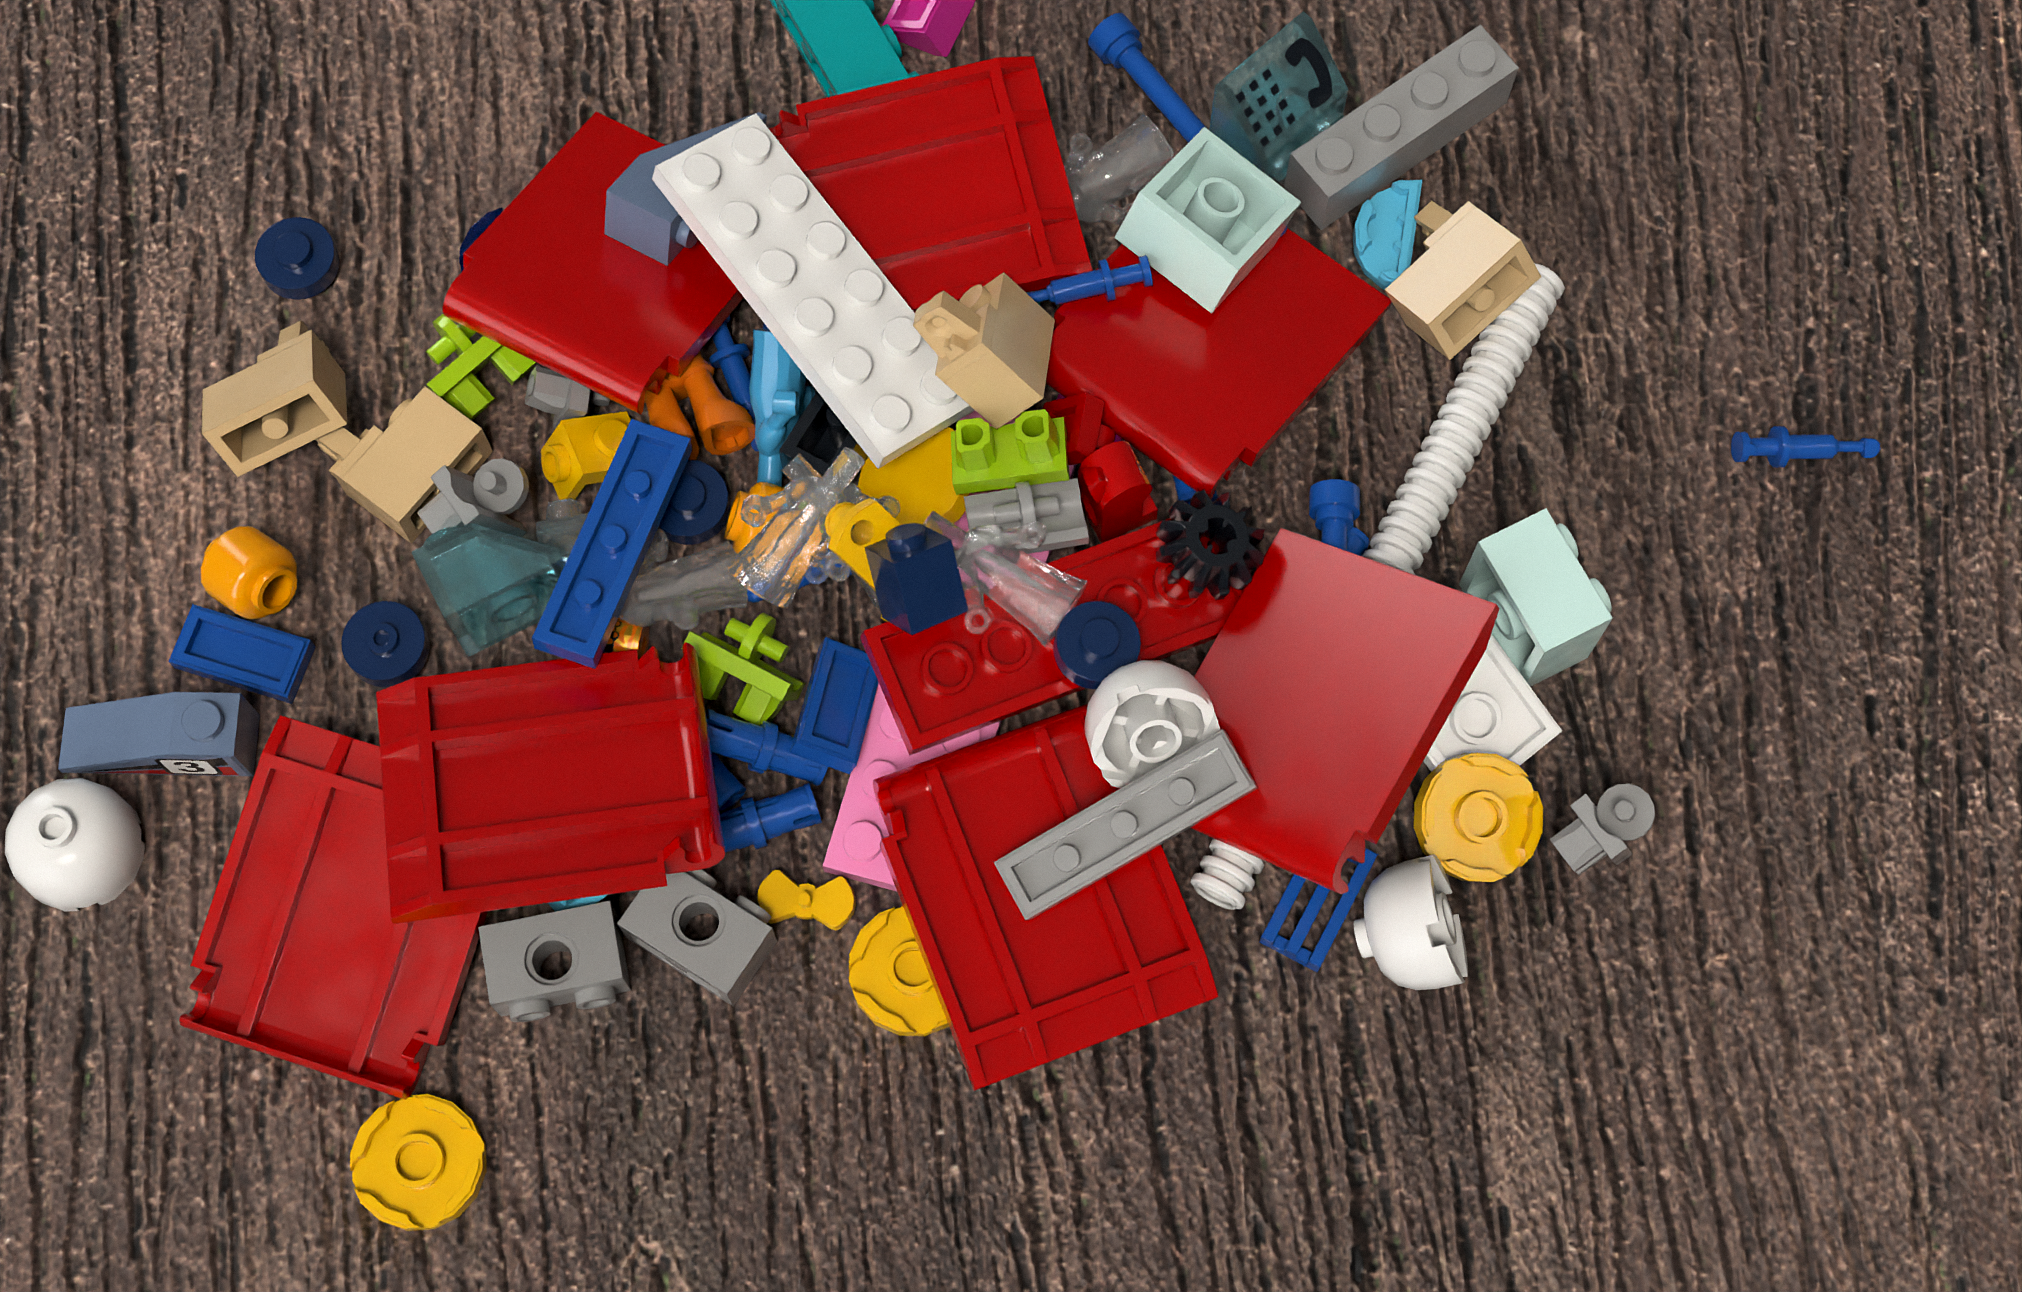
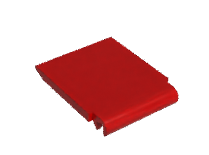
(945, 177)
(579, 299)
(1221, 384)
(1333, 698)
(545, 783)
(303, 929)
(1047, 983)

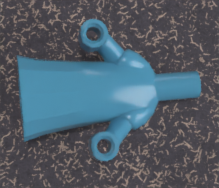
(777, 401)

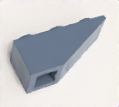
(641, 213)

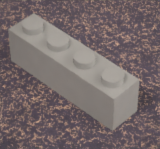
(1400, 127)

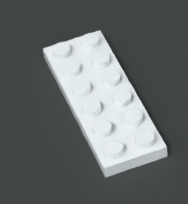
(812, 287)

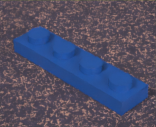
(612, 544)

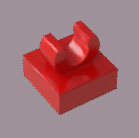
(1083, 424)

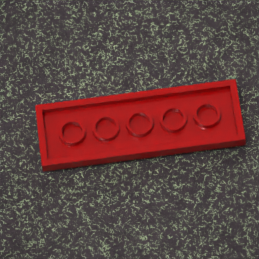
(962, 681)

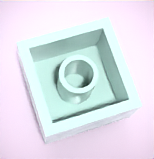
(1207, 219)
(1545, 599)

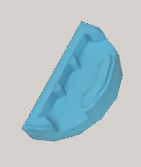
(1387, 232)

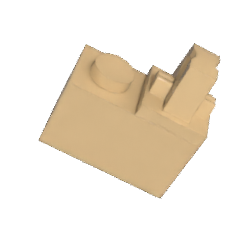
(1462, 279)
(990, 347)
(277, 403)
(394, 467)

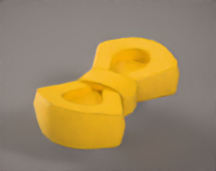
(829, 903)

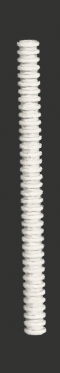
(1425, 498)

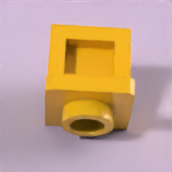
(582, 451)

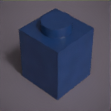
(916, 577)

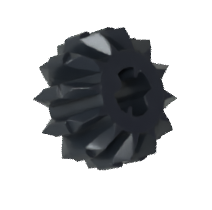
(1221, 526)

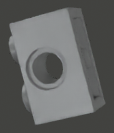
(518, 947)
(718, 964)

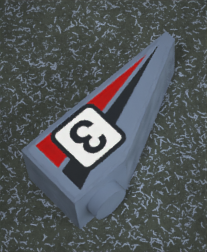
(162, 736)

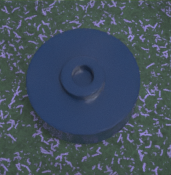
(297, 258)
(697, 505)
(1095, 642)
(385, 644)

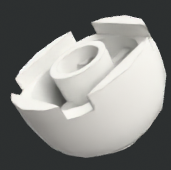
(1145, 719)
(74, 844)
(1413, 927)

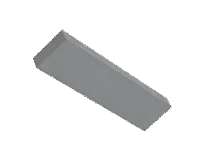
(1125, 825)

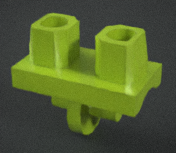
(457, 381)
(1014, 453)
(766, 685)

